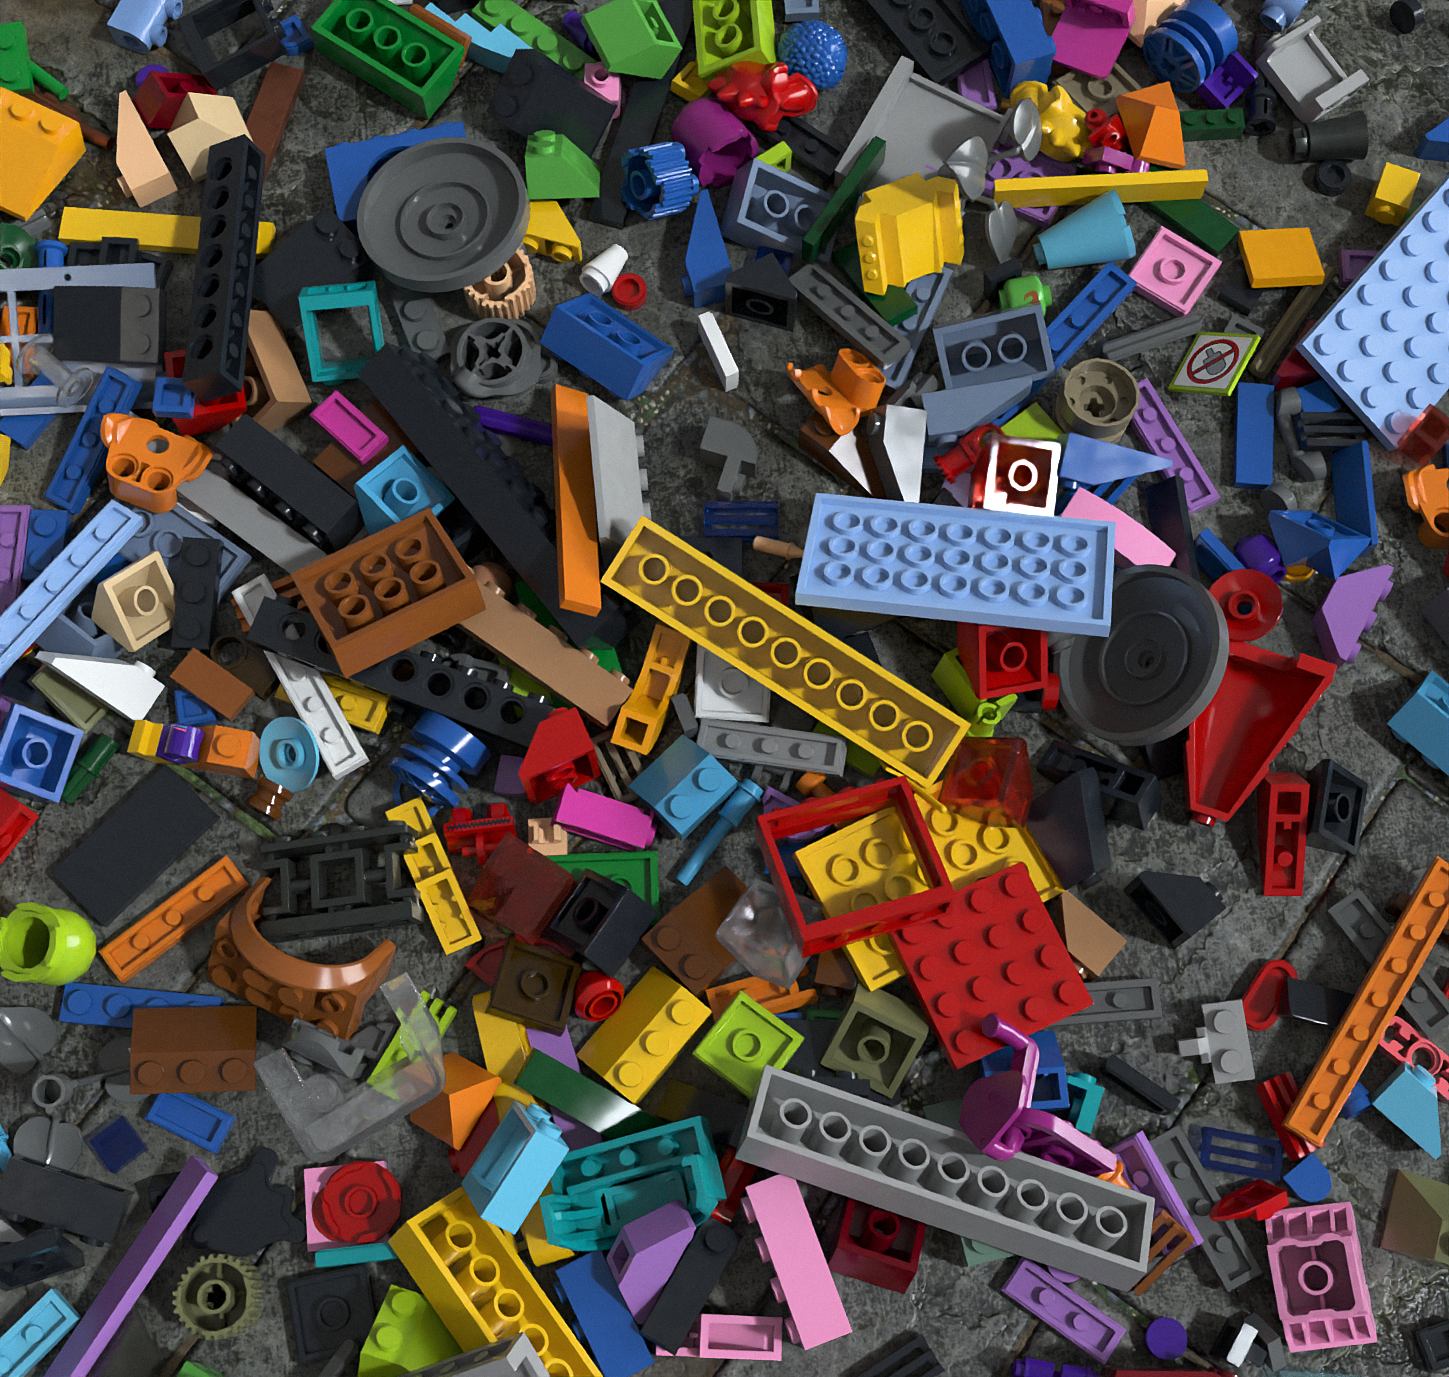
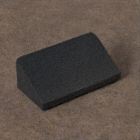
(1313, 1003)

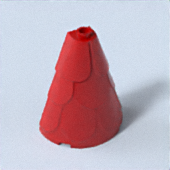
(1247, 726)

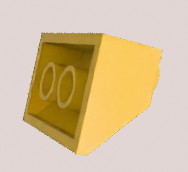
(645, 1035)

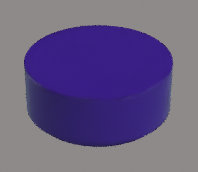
(1165, 1338)

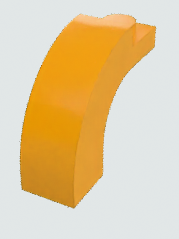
(659, 680)

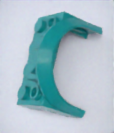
(575, 1210)

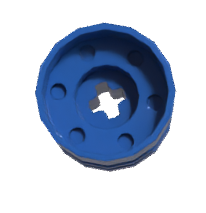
(1190, 44)
(442, 755)

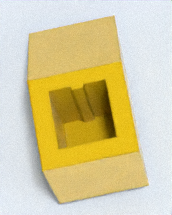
(551, 233)

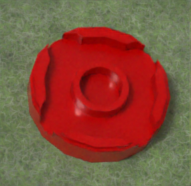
(361, 1202)

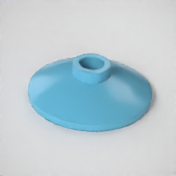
(289, 753)

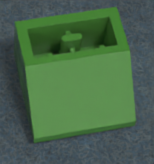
(632, 37)

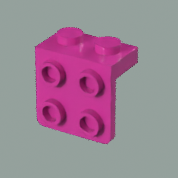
(1092, 35)

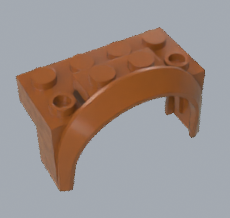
(289, 986)

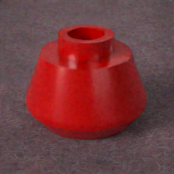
(597, 996)

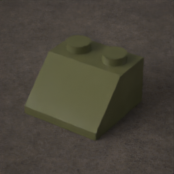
(876, 1038)

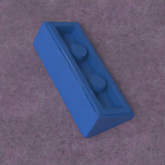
(1355, 491)

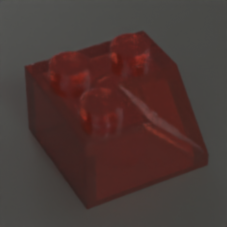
(520, 889)

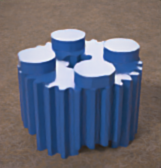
(658, 180)

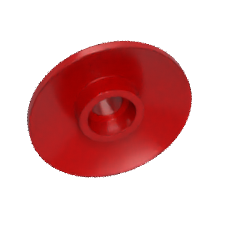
(1252, 589)

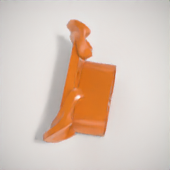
(851, 388)
(128, 455)
(1429, 496)

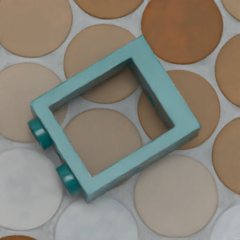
(333, 297)

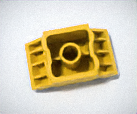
(908, 231)

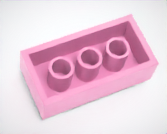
(797, 1261)

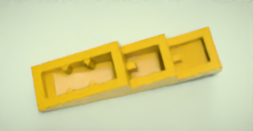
(437, 880)

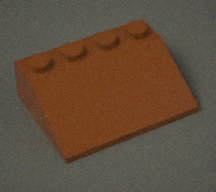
(388, 592)

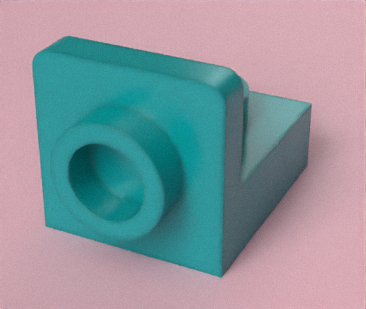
(1084, 1110)

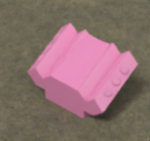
(1319, 1277)

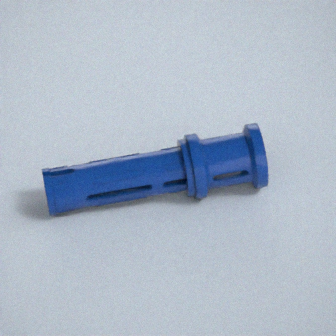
(50, 254)

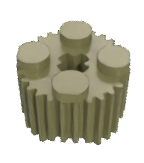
(210, 1318)

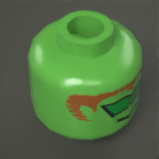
(1023, 291)

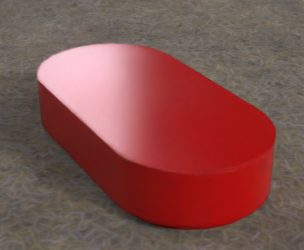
(1264, 993)

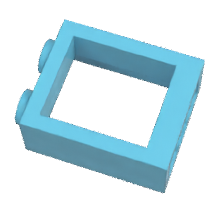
(515, 1166)

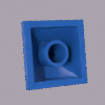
(1315, 541)

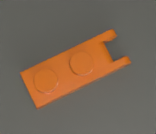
(770, 996)

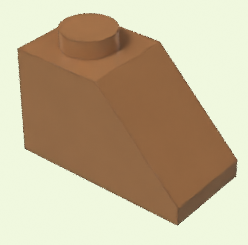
(1086, 936)

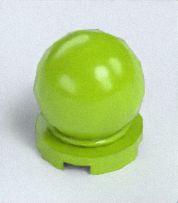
(45, 945)

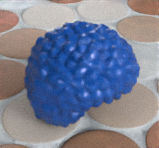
(814, 52)

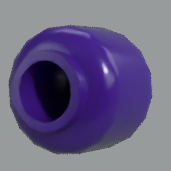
(1261, 555)

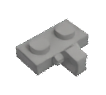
(1222, 1042)

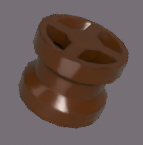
(269, 799)

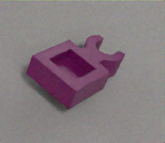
(1112, 161)

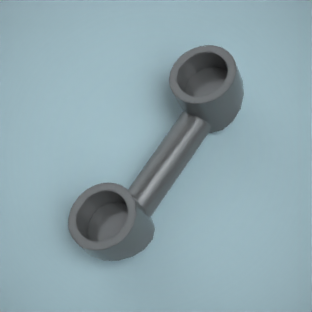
(1309, 465)

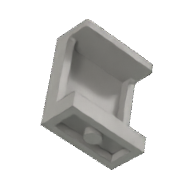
(1307, 72)

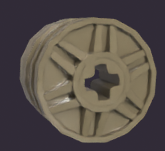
(1096, 400)

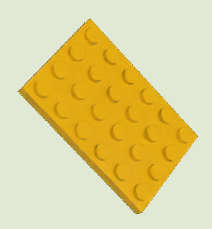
(876, 864)

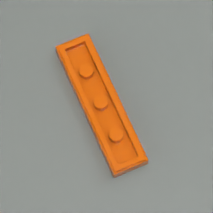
(174, 919)

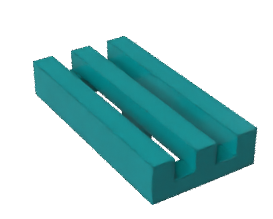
(354, 1255)

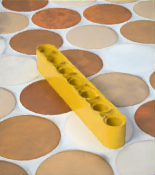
(505, 1052)

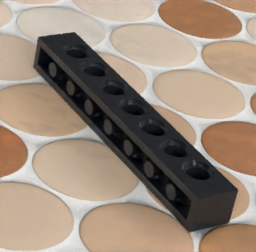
(224, 269)
(269, 634)

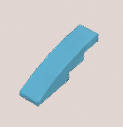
(486, 47)

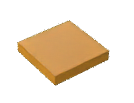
(1280, 257)

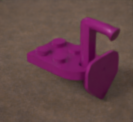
(1000, 1118)

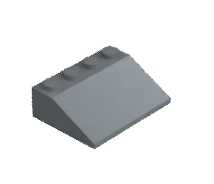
(616, 476)

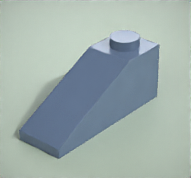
(963, 409)

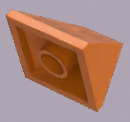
(1153, 125)

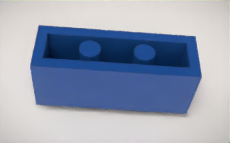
(603, 1316)

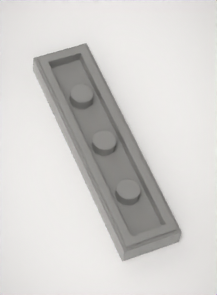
(773, 747)

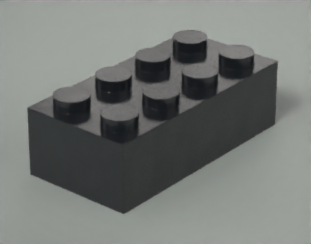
(289, 485)

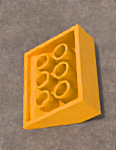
(34, 152)

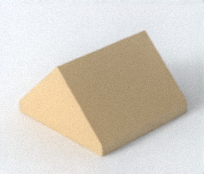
(136, 602)

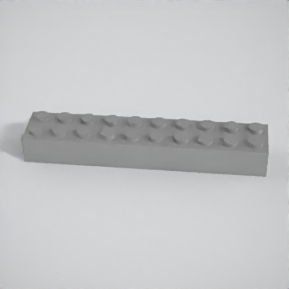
(946, 1181)

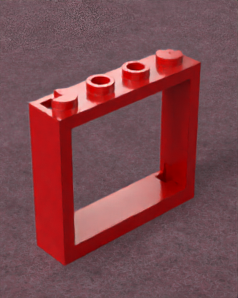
(873, 920)

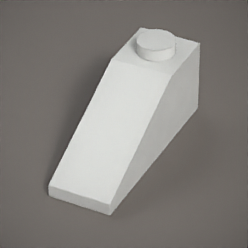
(115, 683)

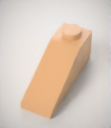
(138, 158)

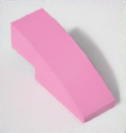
(1132, 541)
(731, 1338)

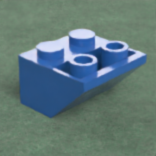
(1050, 1085)

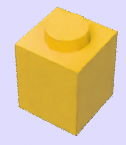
(1392, 194)

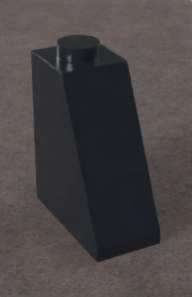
(1072, 829)

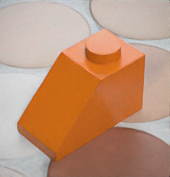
(228, 752)

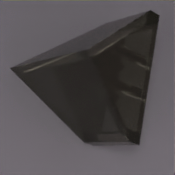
(128, 1352)

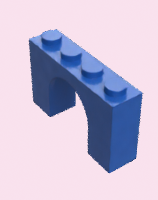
(355, 164)

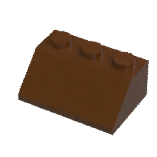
(193, 1049)

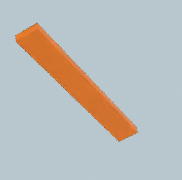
(574, 503)
(1372, 1008)

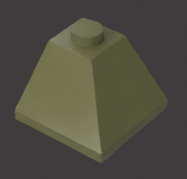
(1417, 1219)

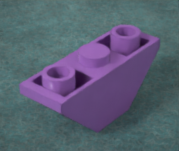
(1348, 612)
(648, 1255)

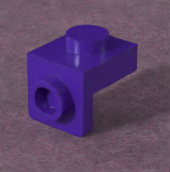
(1227, 82)

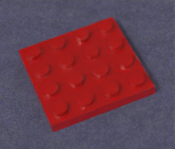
(987, 959)

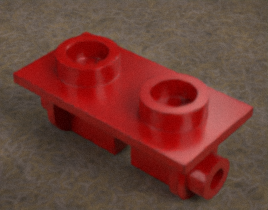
(1106, 130)

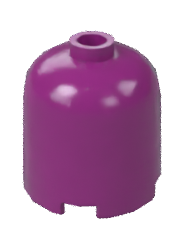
(713, 141)

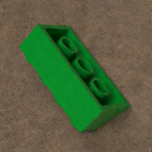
(390, 51)

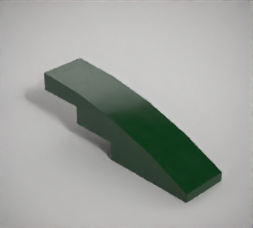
(582, 1098)

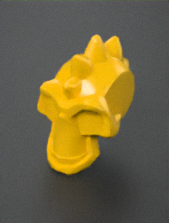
(1062, 121)

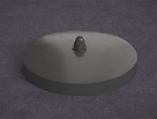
(443, 214)
(1154, 667)

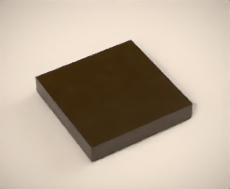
(534, 987)

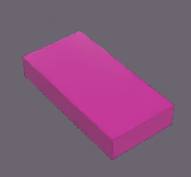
(349, 427)

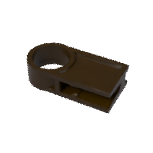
(251, 669)

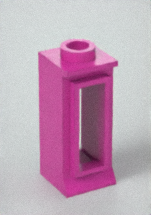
(604, 819)

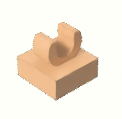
(546, 838)

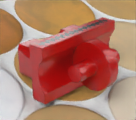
(480, 835)

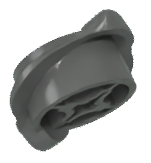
(509, 335)

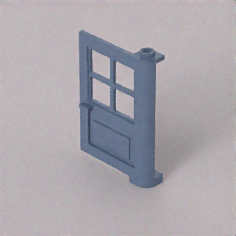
(42, 398)

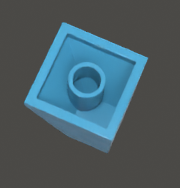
(399, 490)

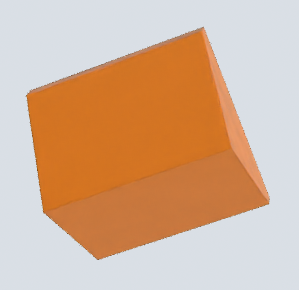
(460, 1103)

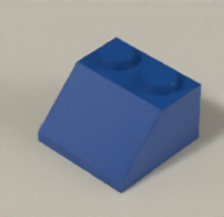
(36, 754)

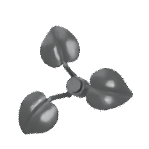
(968, 165)
(24, 1040)

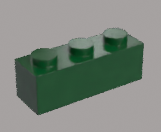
(1212, 124)

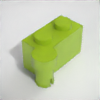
(956, 686)

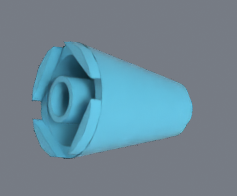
(1088, 236)

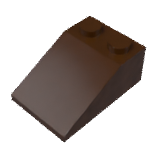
(686, 936)

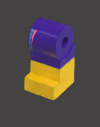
(165, 742)

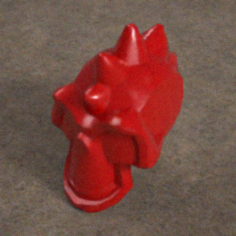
(764, 92)

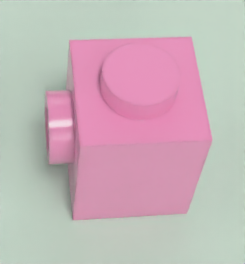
(605, 83)

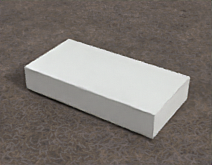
(718, 351)

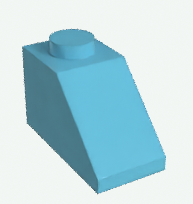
(1412, 1105)

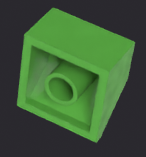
(559, 168)

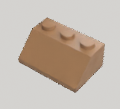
(271, 376)

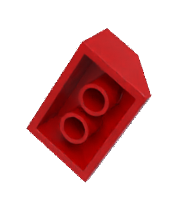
(557, 756)

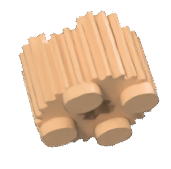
(504, 292)

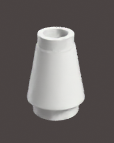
(603, 270)

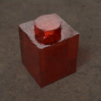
(1425, 436)

